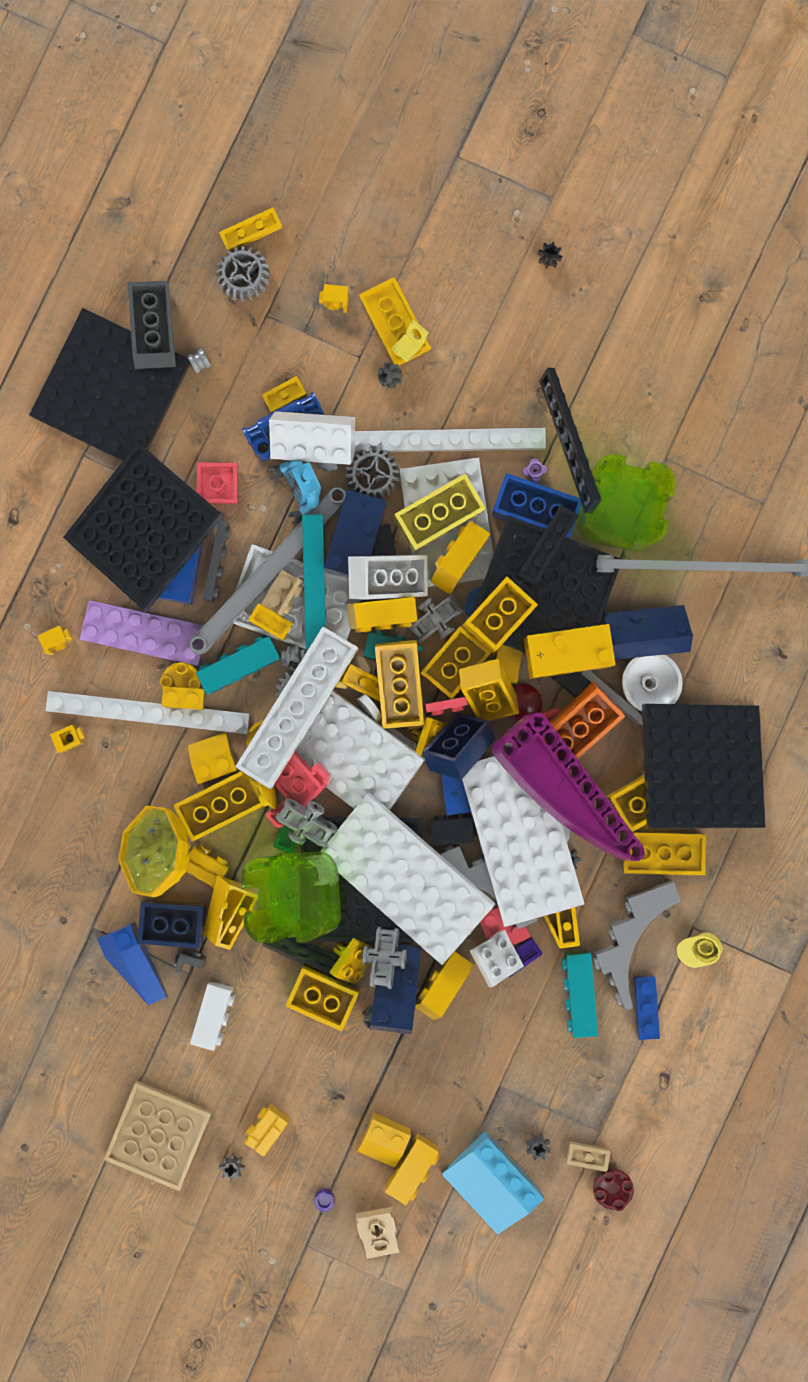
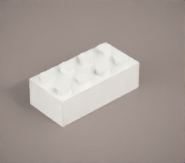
(312, 437)
(387, 576)

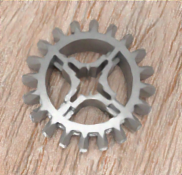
(248, 268)
(375, 457)

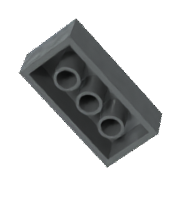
(151, 324)

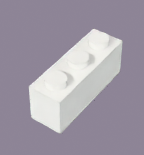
(212, 1016)

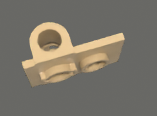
(378, 1231)

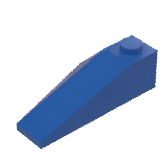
(133, 962)

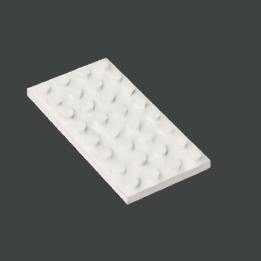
(520, 846)
(407, 879)

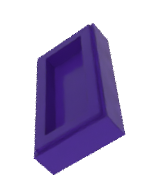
(527, 952)

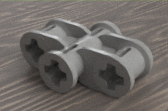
(441, 614)
(300, 818)
(384, 957)

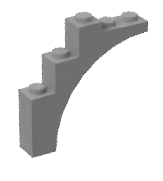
(477, 874)
(616, 958)

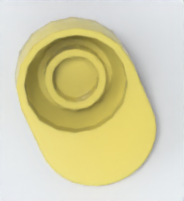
(700, 950)

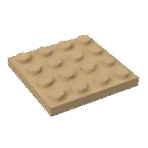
(157, 1135)

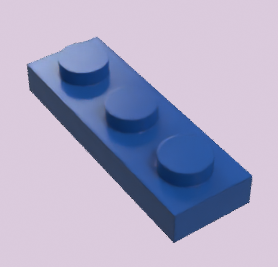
(646, 1007)

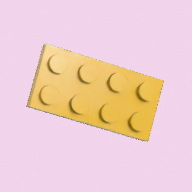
(390, 316)
(669, 854)

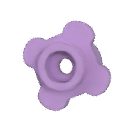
(534, 464)

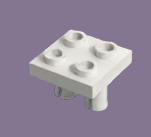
(496, 958)

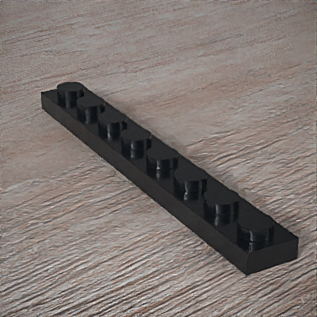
(570, 440)

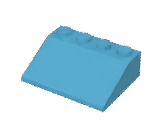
(493, 1183)

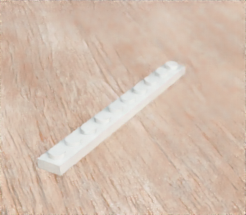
(451, 440)
(147, 712)

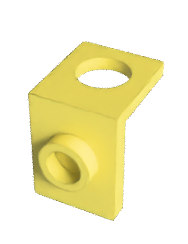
(409, 343)

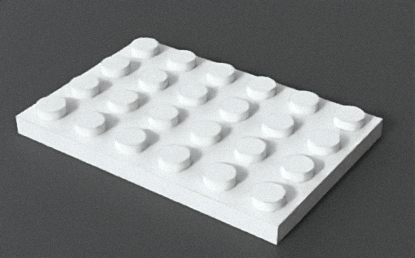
(423, 480)
(335, 600)
(358, 754)

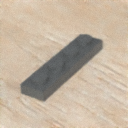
(215, 569)

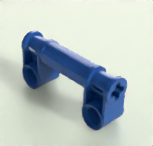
(259, 431)

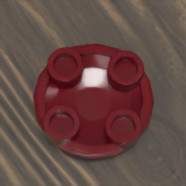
(528, 701)
(613, 1189)

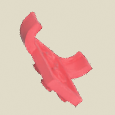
(299, 783)

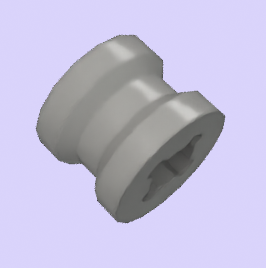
(199, 361)

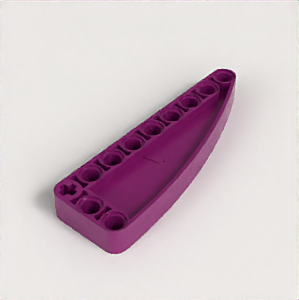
(549, 784)

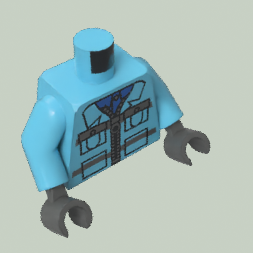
(302, 484)

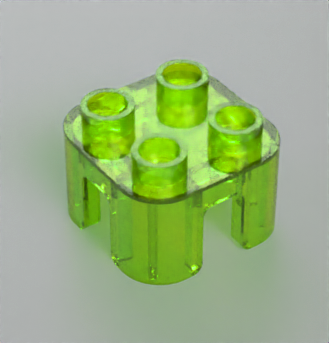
(630, 505)
(294, 895)

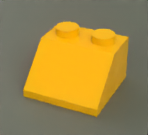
(212, 758)
(384, 1140)

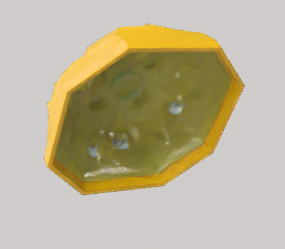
(154, 851)

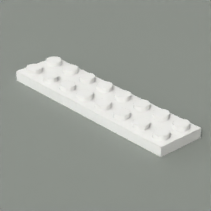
(296, 707)

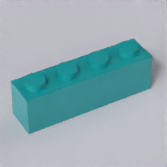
(238, 665)
(581, 994)

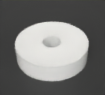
(369, 708)

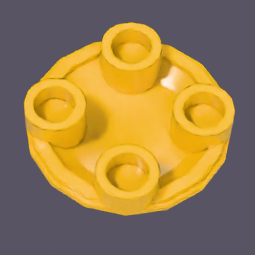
(180, 675)
(267, 796)

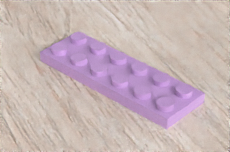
(141, 632)

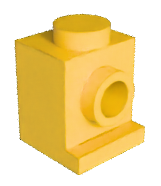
(334, 297)
(55, 639)
(61, 741)

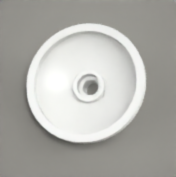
(664, 679)

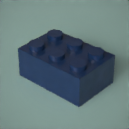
(459, 746)
(171, 923)

